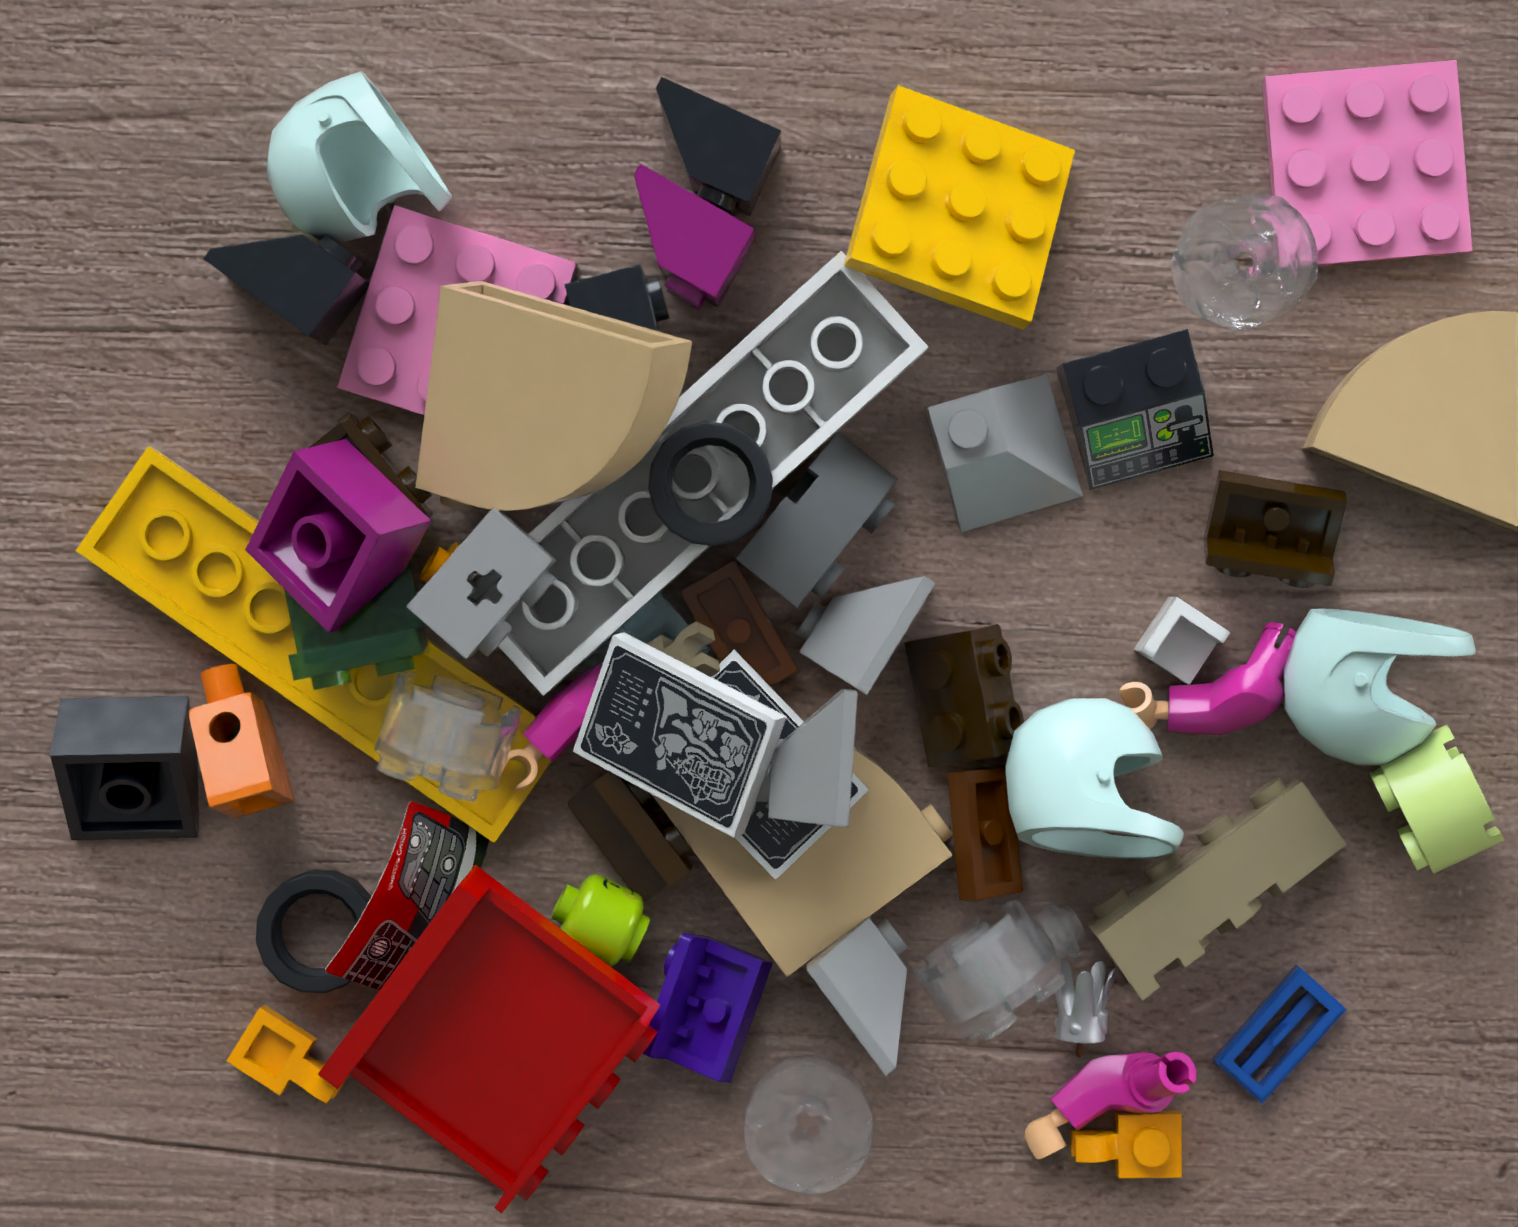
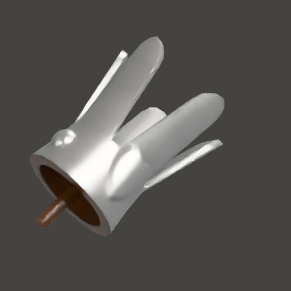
(1083, 1011)

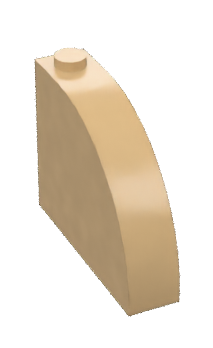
(539, 399)
(1434, 415)
(836, 879)

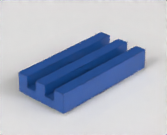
(1260, 1017)

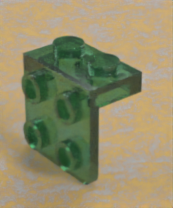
(377, 635)

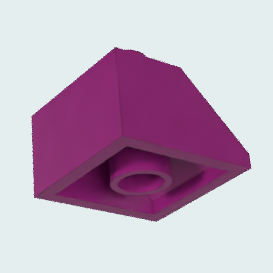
(692, 240)
(335, 532)

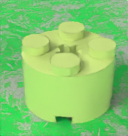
(1439, 803)

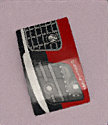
(422, 873)

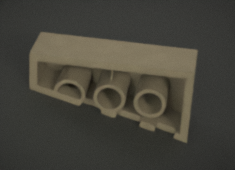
(1214, 883)

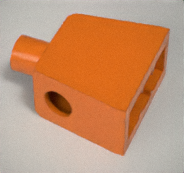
(249, 770)

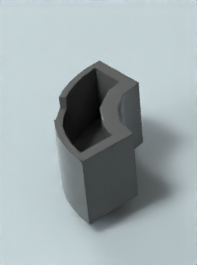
(817, 521)

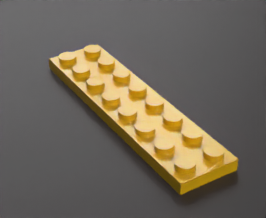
(188, 558)

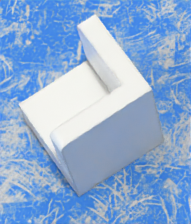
(1180, 639)

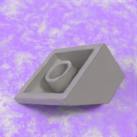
(1003, 452)
(862, 629)
(814, 766)
(867, 985)

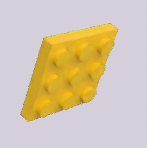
(960, 208)

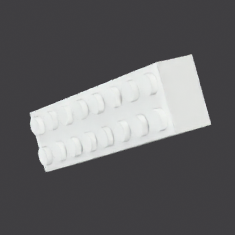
(784, 387)

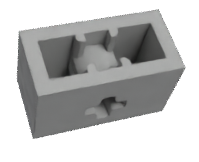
(448, 600)

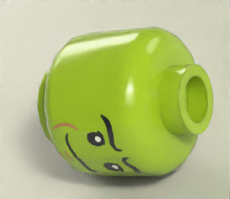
(602, 918)

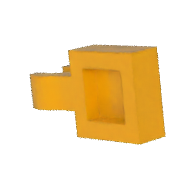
(277, 1053)
(1140, 1144)

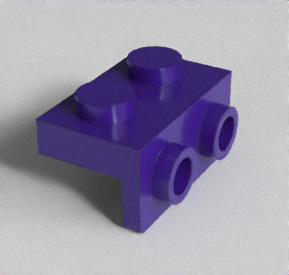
(707, 1005)

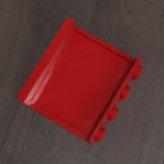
(496, 1035)

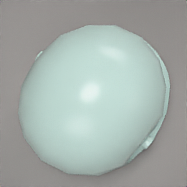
(344, 159)
(1340, 678)
(1065, 785)

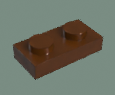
(739, 622)
(984, 834)

